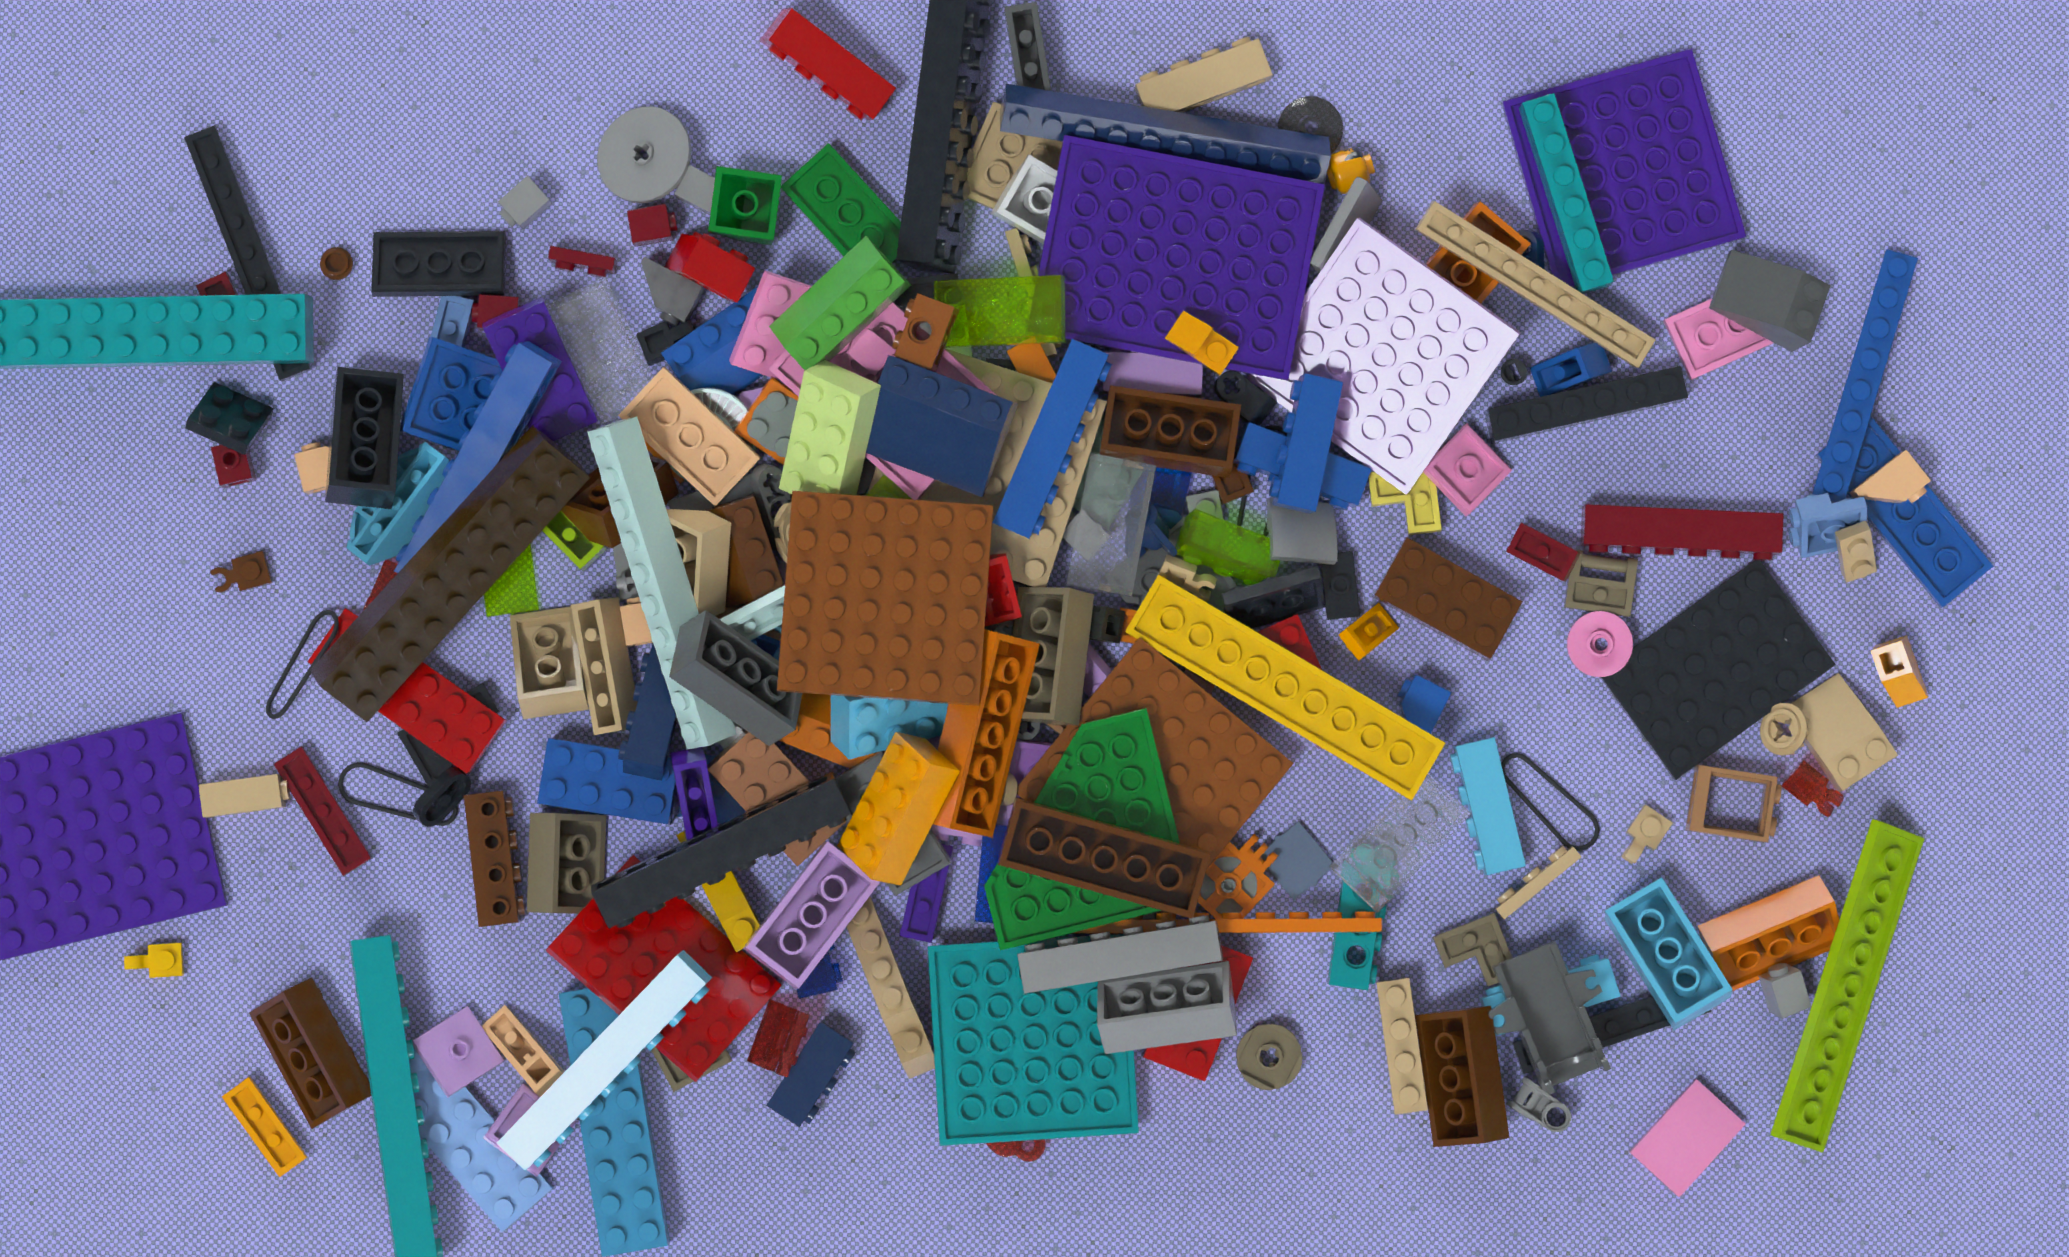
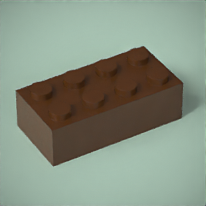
(1170, 431)
(1447, 599)
(1462, 1076)

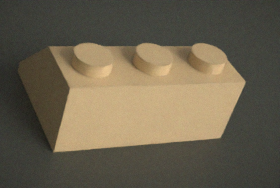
(705, 555)

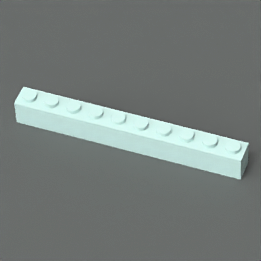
(654, 565)

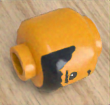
(1347, 166)

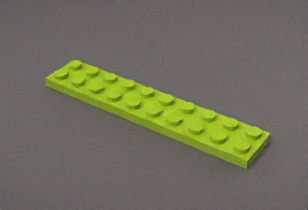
(1847, 986)

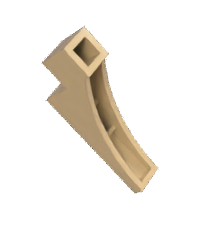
(890, 991)

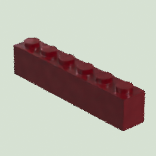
(1682, 530)

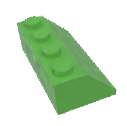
(839, 305)

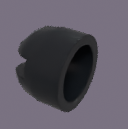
(1508, 375)

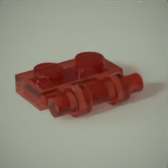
(772, 1036)

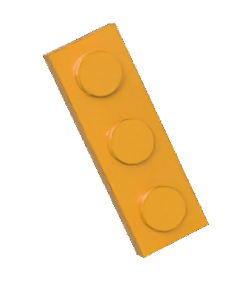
(264, 1126)

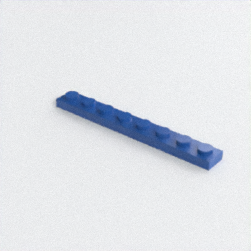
(1865, 375)

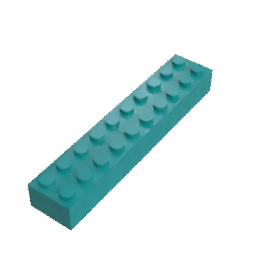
(156, 331)

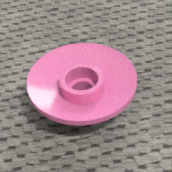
(1583, 639)

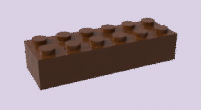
(1103, 858)

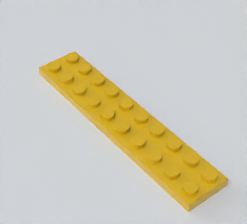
(1285, 687)

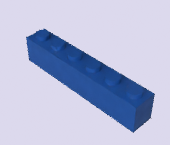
(1050, 439)

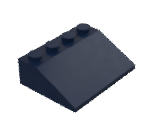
(938, 426)

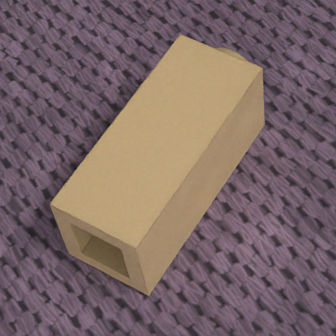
(243, 795)

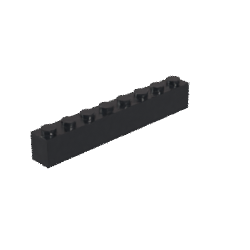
(720, 850)

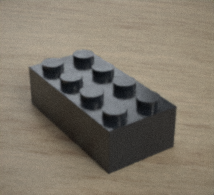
(364, 438)

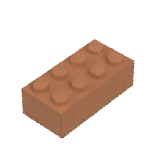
(759, 774)

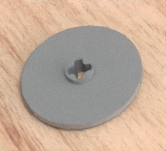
(624, 168)

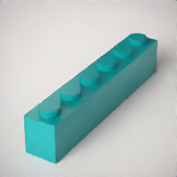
(1566, 194)

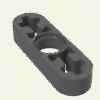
(766, 499)

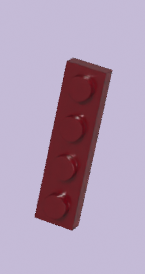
(323, 811)

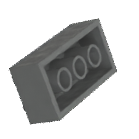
(734, 678)

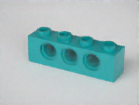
(1341, 971)

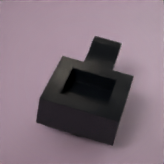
(660, 337)

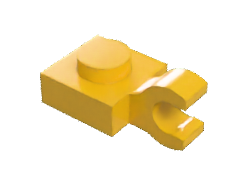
(162, 960)

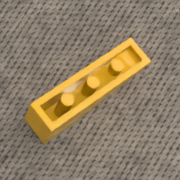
(731, 907)

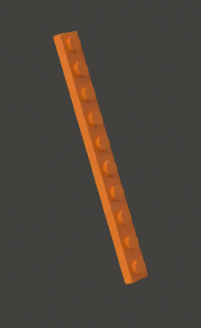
(1264, 923)

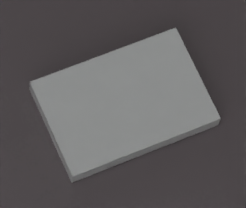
(1359, 202)

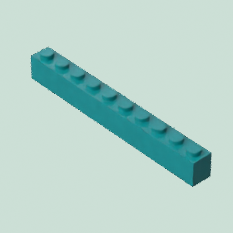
(393, 1097)

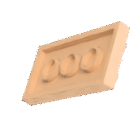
(690, 436)

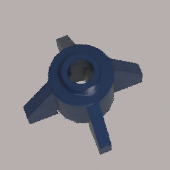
(1157, 528)

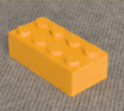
(898, 808)

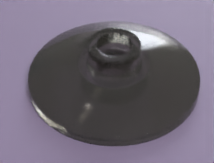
(1313, 110)

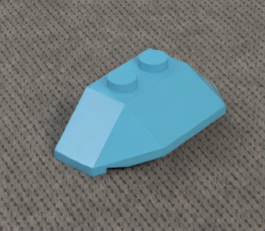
(381, 532)

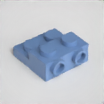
(1817, 520)

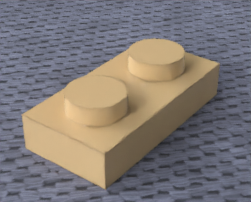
(1855, 551)

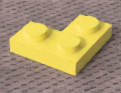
(1420, 503)

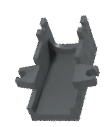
(1549, 1014)

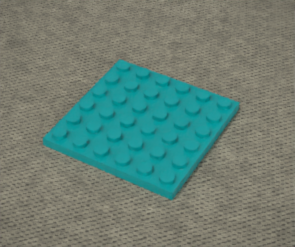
(1021, 1060)

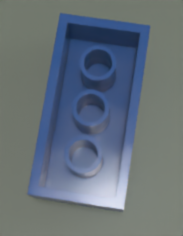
(594, 781)

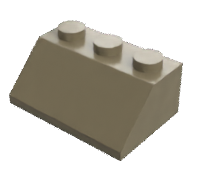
(564, 861)

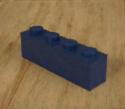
(650, 724)

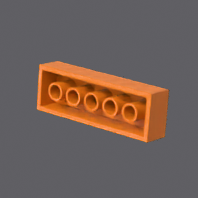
(984, 736)

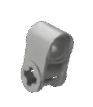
(1538, 1105)

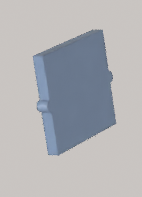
(1298, 860)

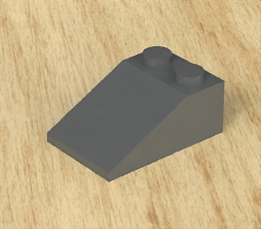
(1770, 299)

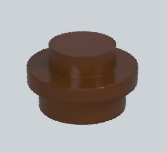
(336, 263)

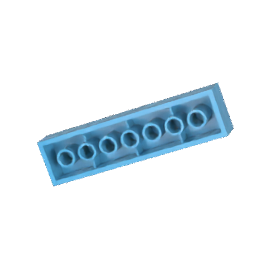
(617, 1142)

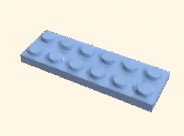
(456, 1134)

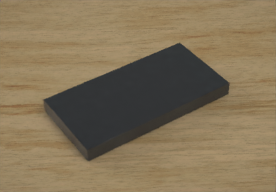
(438, 263)

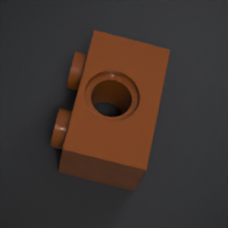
(930, 351)

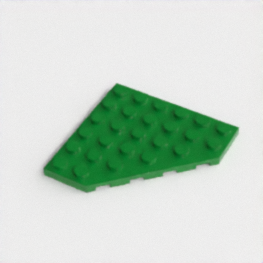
(1103, 775)

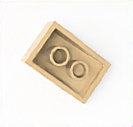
(547, 663)
(1843, 733)

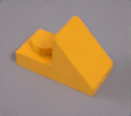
(1201, 342)
(1368, 631)

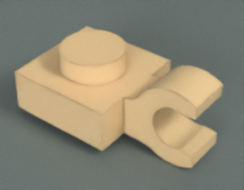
(1647, 830)

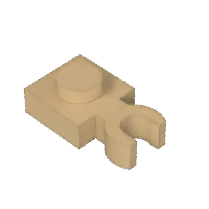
(1183, 575)

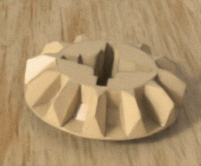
(1771, 730)

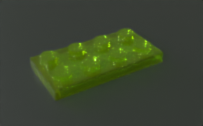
(1005, 310)

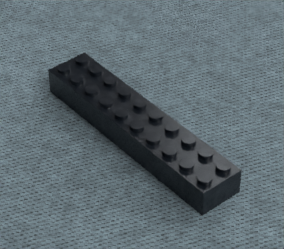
(943, 134)

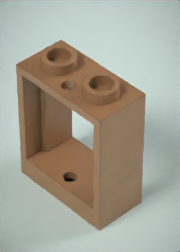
(1699, 795)

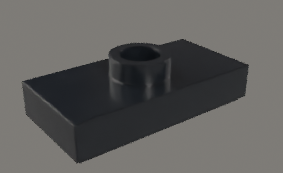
(1340, 588)

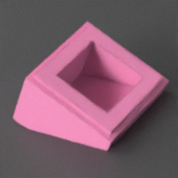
(871, 351)

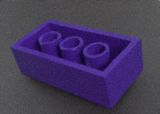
(565, 402)

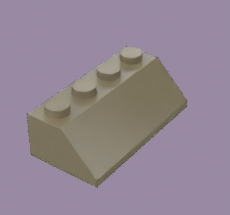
(1062, 626)

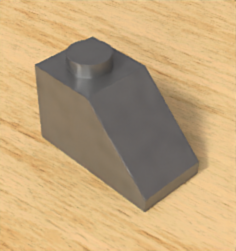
(671, 293)

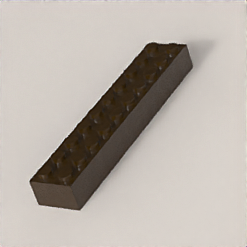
(449, 574)

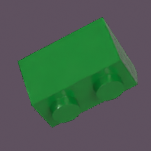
(745, 205)

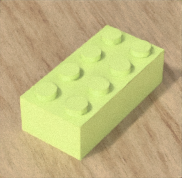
(829, 431)

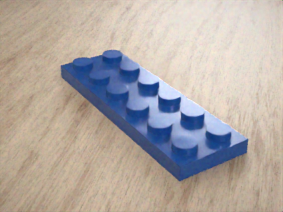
(1920, 532)

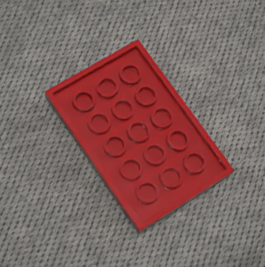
(627, 959)

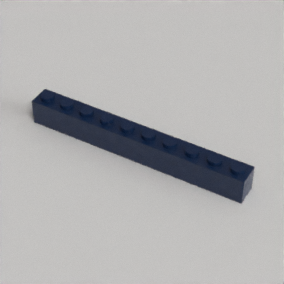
(1166, 132)

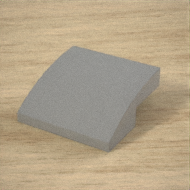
(1302, 535)

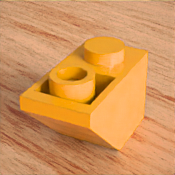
(1899, 671)

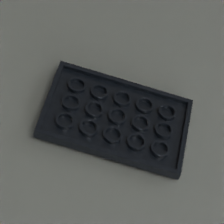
(1717, 669)

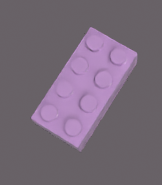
(811, 915)

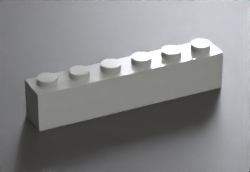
(1120, 956)

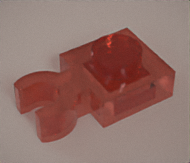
(1810, 786)

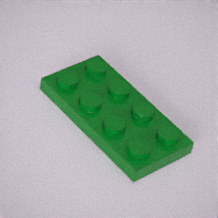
(842, 204)

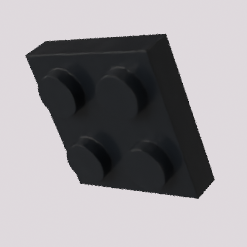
(229, 418)

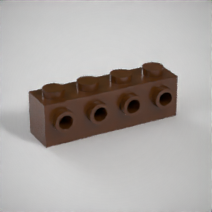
(493, 858)

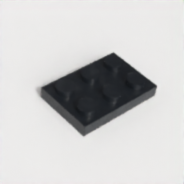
(1276, 598)

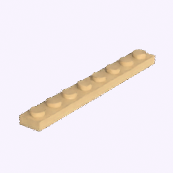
(1535, 284)

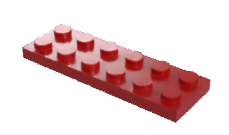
(436, 711)

